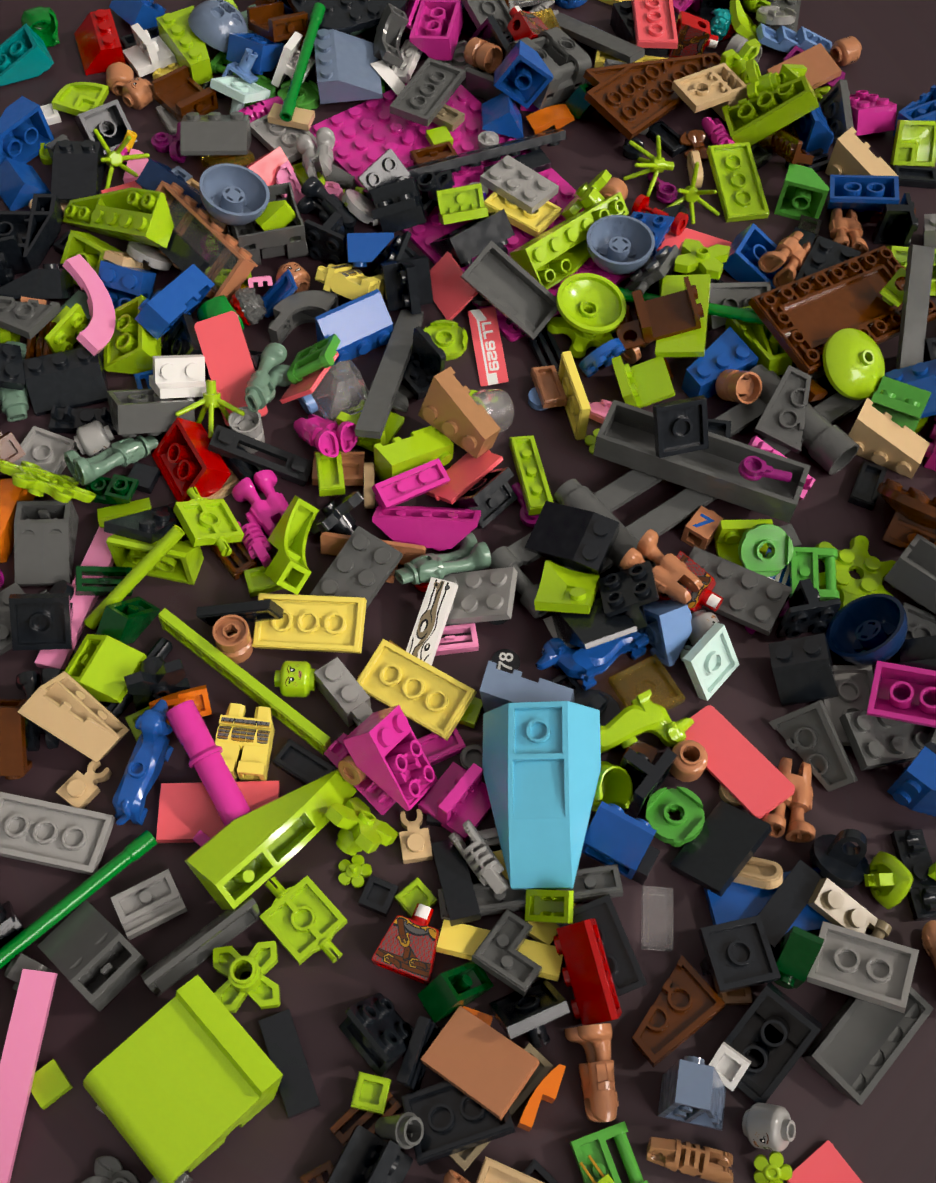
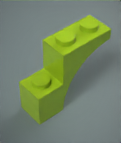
(290, 538)

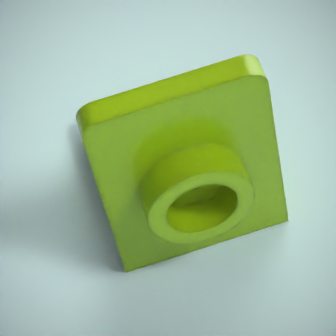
(890, 293)

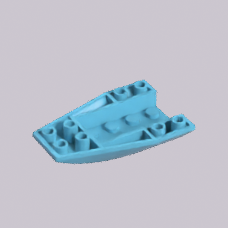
(541, 787)

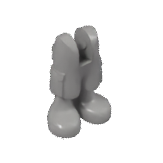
(317, 158)

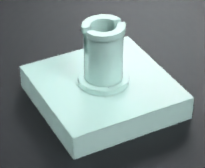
(239, 91)
(710, 661)

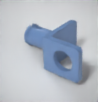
(243, 68)

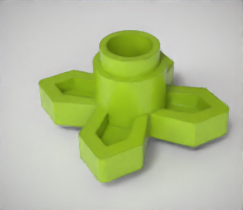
(737, 62)
(760, 83)
(587, 195)
(701, 260)
(359, 827)
(257, 986)

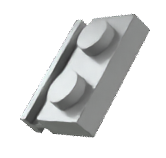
(148, 904)

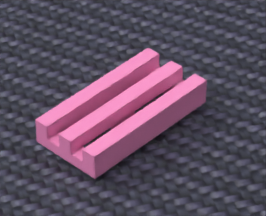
(260, 279)
(458, 644)

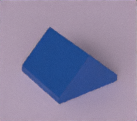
(502, 116)
(19, 184)

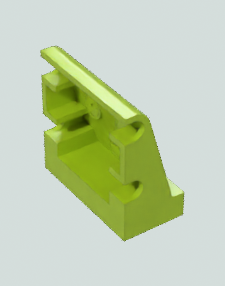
(183, 1082)

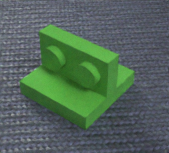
(901, 401)

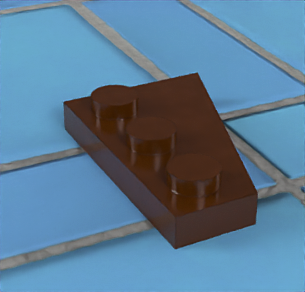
(677, 1013)

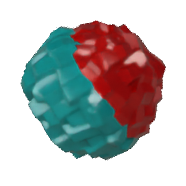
(721, 24)

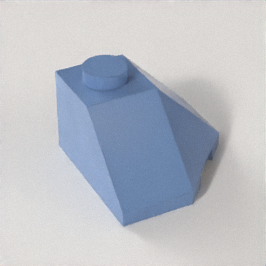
(667, 629)

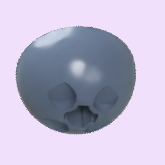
(214, 21)
(233, 194)
(620, 244)

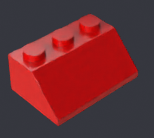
(98, 42)
(187, 462)
(587, 972)

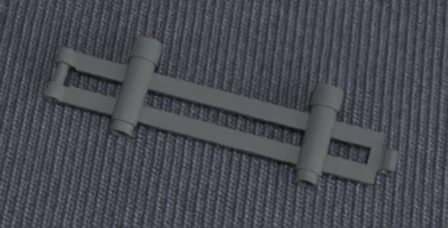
(823, 441)

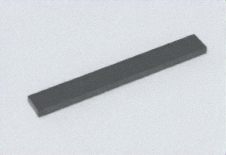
(388, 377)

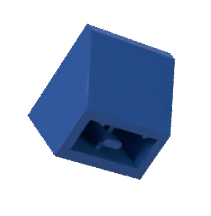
(138, 11)
(126, 282)
(617, 839)

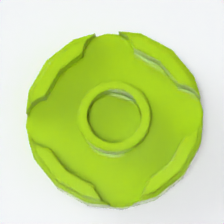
(448, 337)

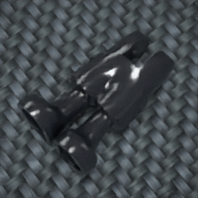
(319, 200)
(28, 683)

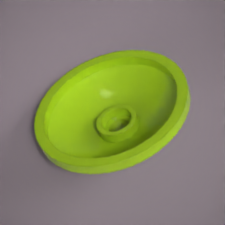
(591, 303)
(853, 363)

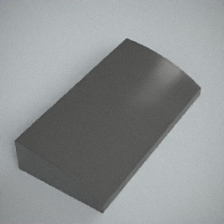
(511, 290)
(200, 946)
(864, 1043)

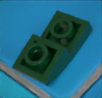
(113, 491)

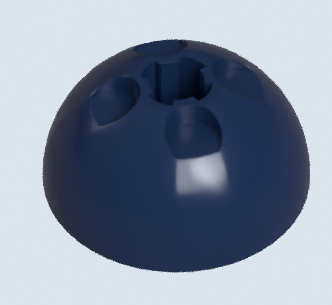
(868, 629)

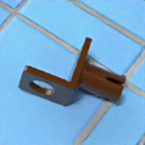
(629, 330)

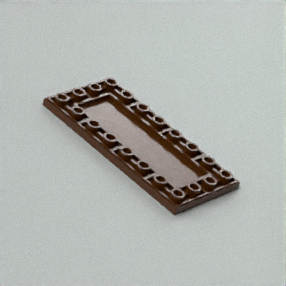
(833, 299)

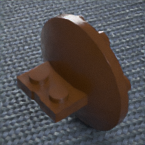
(912, 514)

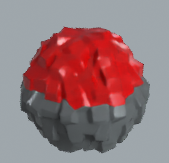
(248, 305)

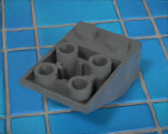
(44, 542)
(93, 955)

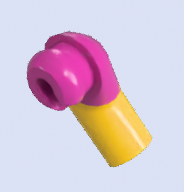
(126, 150)

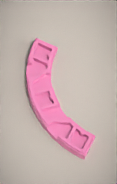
(99, 302)

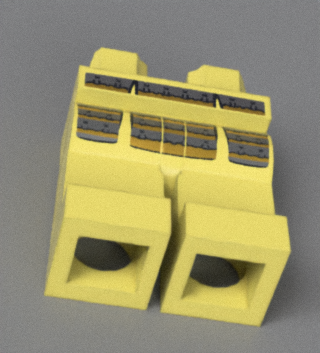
(348, 281)
(246, 742)

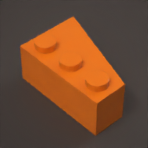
(8, 501)

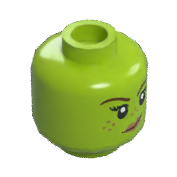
(295, 679)

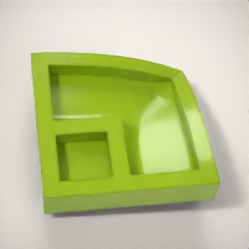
(741, 21)
(80, 97)
(914, 143)
(566, 590)

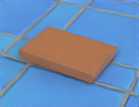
(819, 65)
(480, 1062)

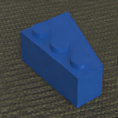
(921, 109)
(178, 297)

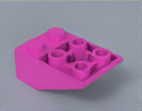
(872, 113)
(391, 756)

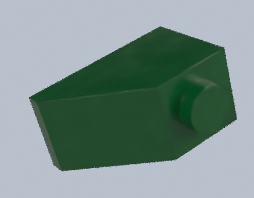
(577, 104)
(127, 619)
(796, 956)
(454, 989)

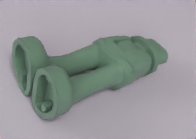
(262, 384)
(14, 401)
(120, 453)
(470, 557)

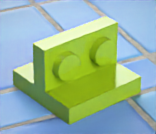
(461, 204)

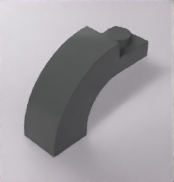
(389, 35)
(297, 310)

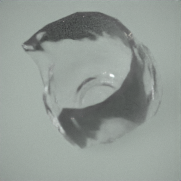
(497, 404)

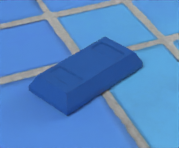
(281, 289)

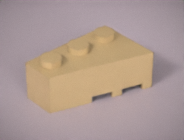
(854, 158)
(887, 442)
(74, 717)

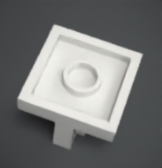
(148, 53)
(289, 60)
(178, 376)

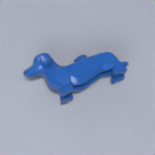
(587, 663)
(143, 765)

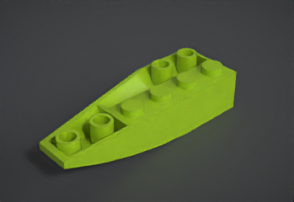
(125, 215)
(564, 247)
(265, 839)

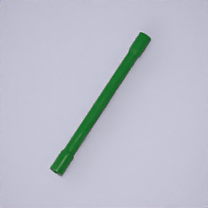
(290, 101)
(744, 314)
(130, 854)

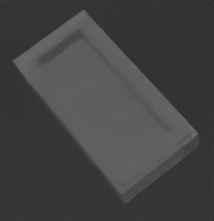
(657, 918)

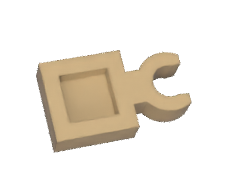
(82, 789)
(414, 842)

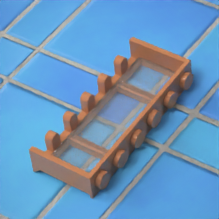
(227, 261)

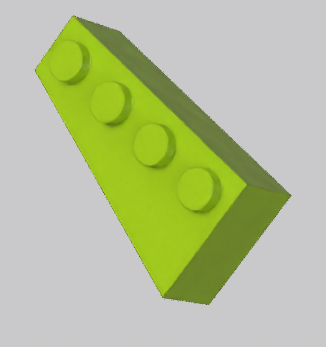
(185, 45)

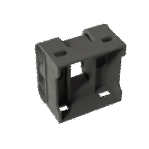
(563, 59)
(275, 241)

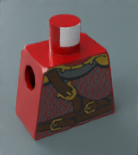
(524, 24)
(692, 35)
(704, 595)
(409, 946)

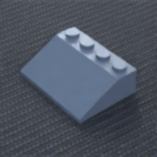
(345, 68)

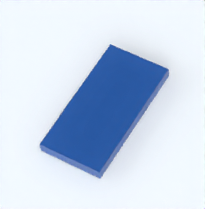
(747, 901)

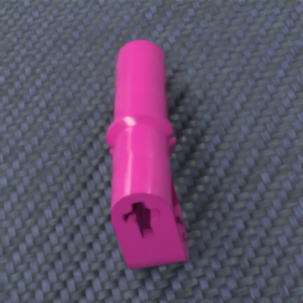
(207, 761)

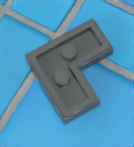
(501, 957)

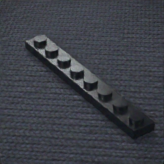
(490, 153)

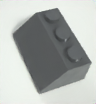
(215, 134)
(144, 412)

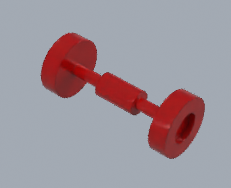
(679, 223)

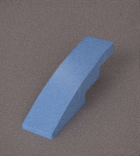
(786, 39)

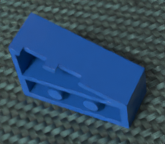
(725, 353)

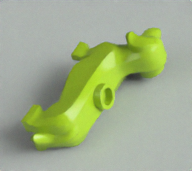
(641, 718)

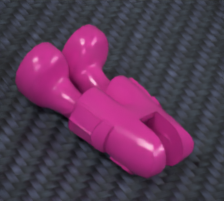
(326, 434)
(267, 511)

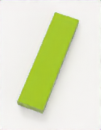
(530, 473)

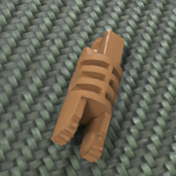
(691, 1159)

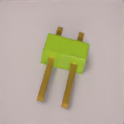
(605, 1179)

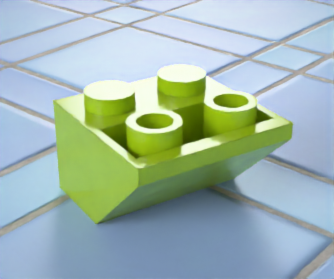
(102, 665)

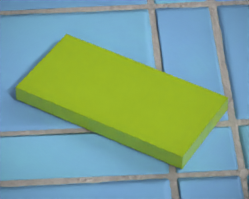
(737, 182)
(692, 342)

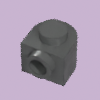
(15, 968)

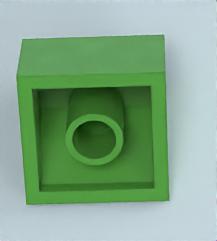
(801, 193)

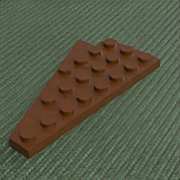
(641, 92)

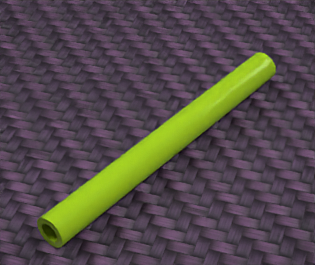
(136, 574)

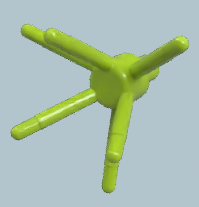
(115, 159)
(655, 165)
(691, 195)
(211, 400)

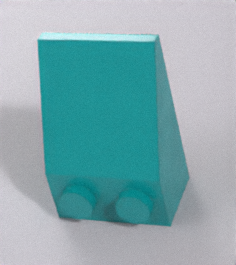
(23, 56)

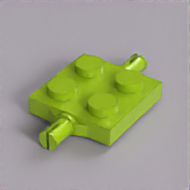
(208, 522)
(303, 920)

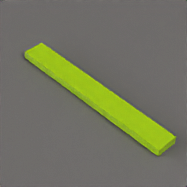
(244, 681)

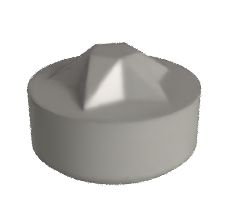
(487, 138)

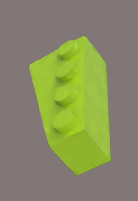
(770, 111)

